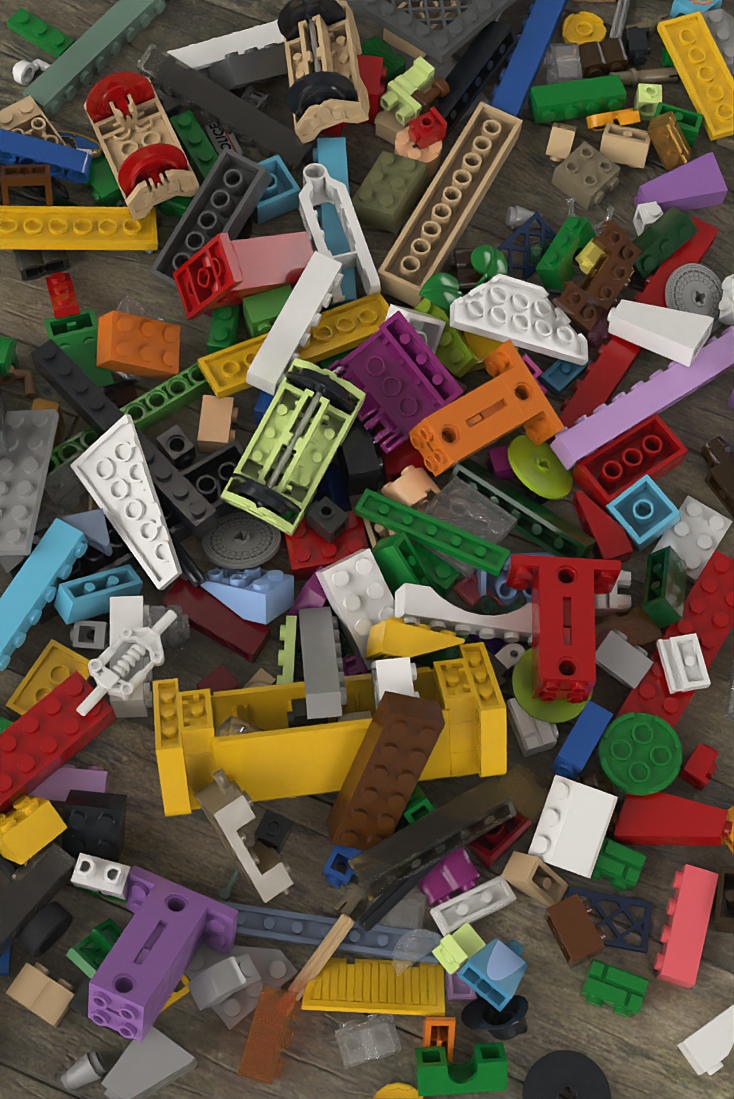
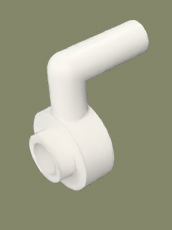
(24, 71)

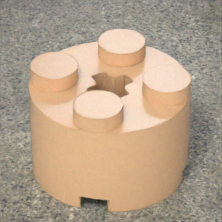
(430, 155)
(412, 489)

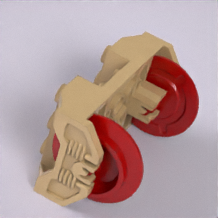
(139, 142)

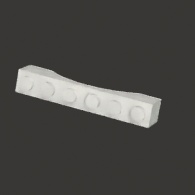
(424, 606)

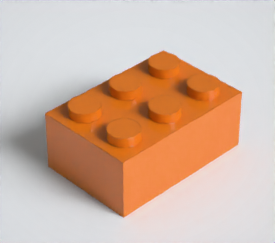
(138, 346)

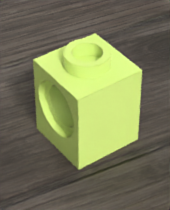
(647, 100)

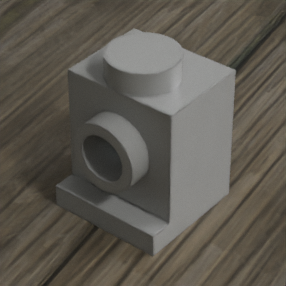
(81, 634)

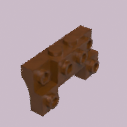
(603, 281)

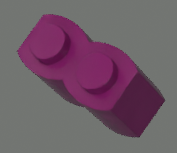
(449, 876)

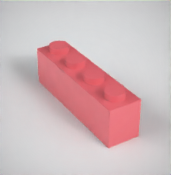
(686, 926)

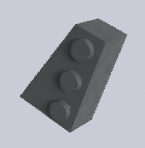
(250, 68)

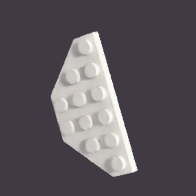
(522, 313)

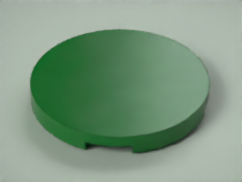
(640, 753)

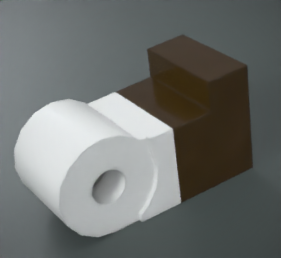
(505, 661)

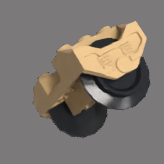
(322, 65)

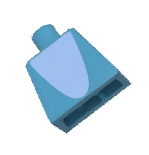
(495, 971)

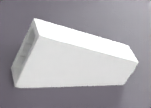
(661, 329)

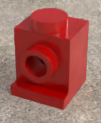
(427, 128)
(699, 766)

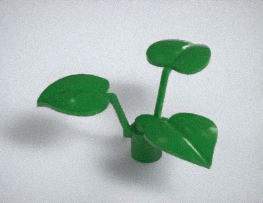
(443, 288)

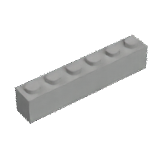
(322, 663)

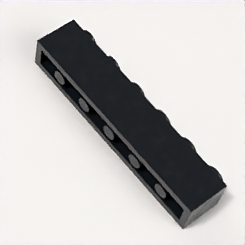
(474, 71)

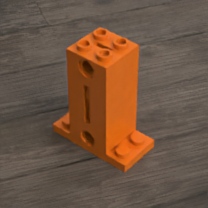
(487, 414)

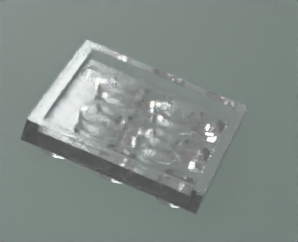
(472, 512)

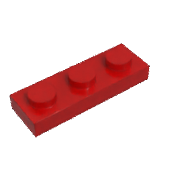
(62, 295)

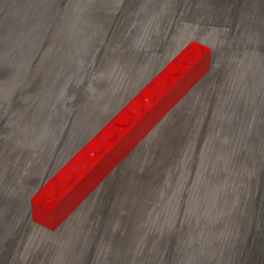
(619, 354)

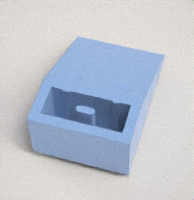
(252, 592)

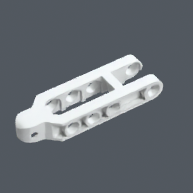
(320, 189)

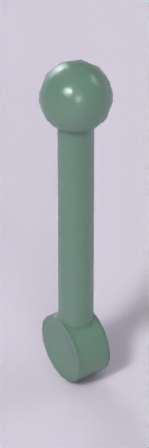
(225, 893)

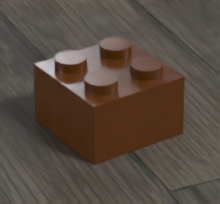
(574, 930)

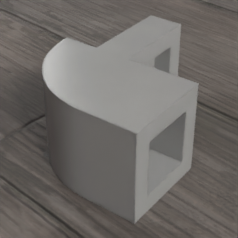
(223, 980)

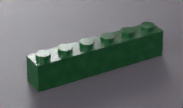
(533, 518)

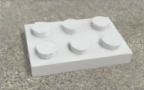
(695, 536)

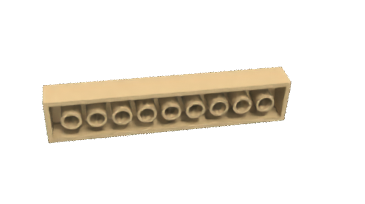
(449, 203)

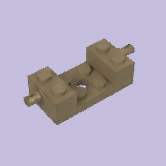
(228, 811)

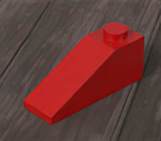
(611, 538)

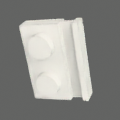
(683, 663)

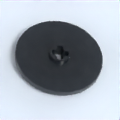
(565, 1070)

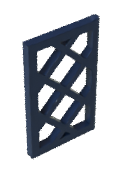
(524, 230)
(623, 903)

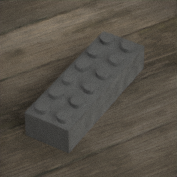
(218, 207)

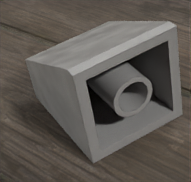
(147, 1067)

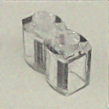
(563, 63)

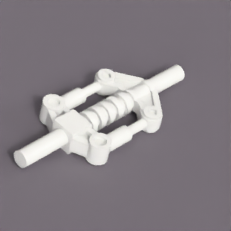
(111, 680)

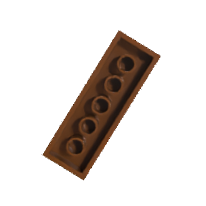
(385, 770)

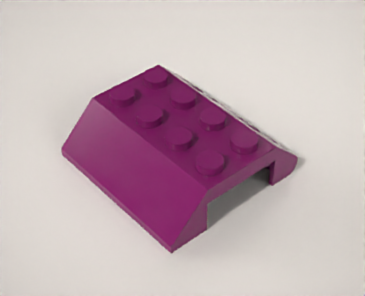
(399, 380)

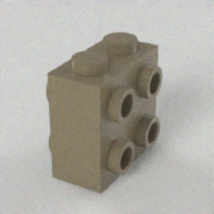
(586, 175)

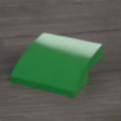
(92, 950)

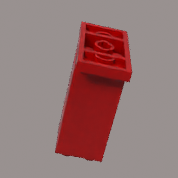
(236, 269)
(563, 620)

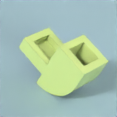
(458, 948)

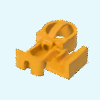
(624, 117)

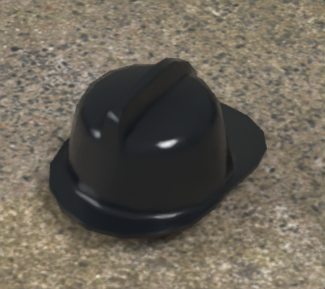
(502, 1025)

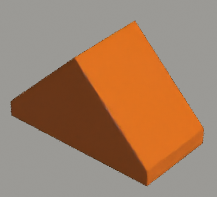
(440, 1032)

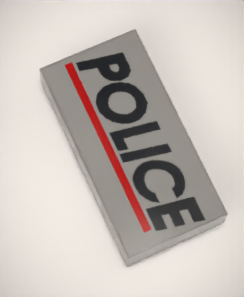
(220, 139)

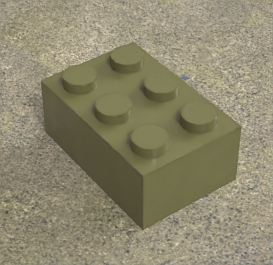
(390, 191)

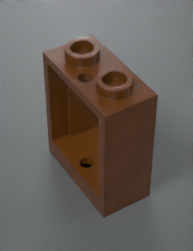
(26, 176)

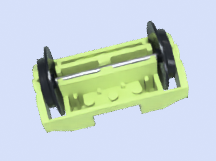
(305, 420)

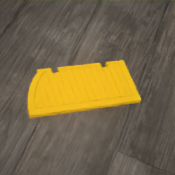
(376, 988)

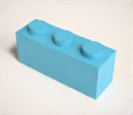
(91, 594)

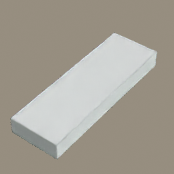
(473, 905)

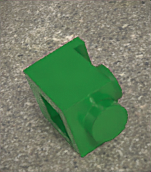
(415, 802)

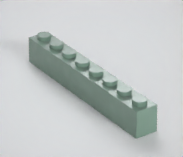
(91, 53)

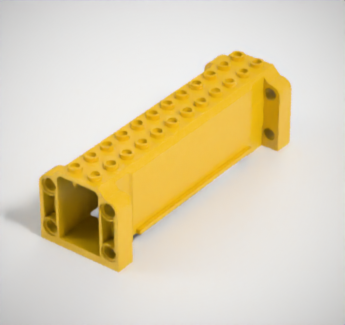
(318, 757)

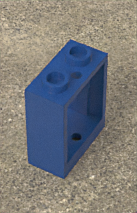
(581, 741)

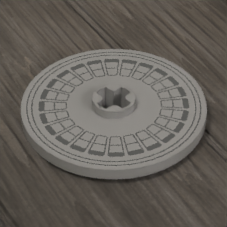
(694, 281)
(241, 541)

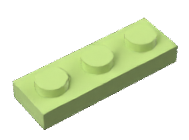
(287, 656)

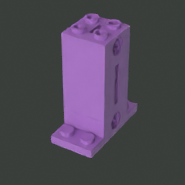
(155, 951)

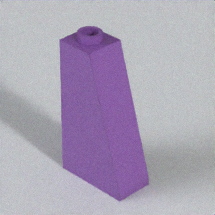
(686, 187)

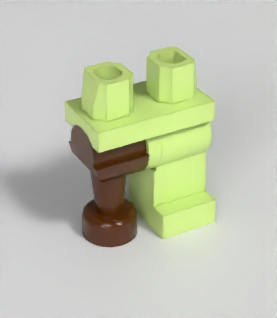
(408, 89)

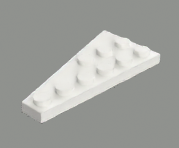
(122, 486)

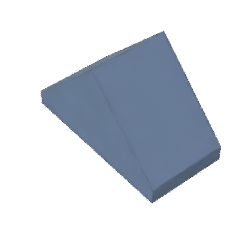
(94, 528)

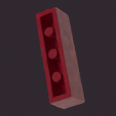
(218, 621)

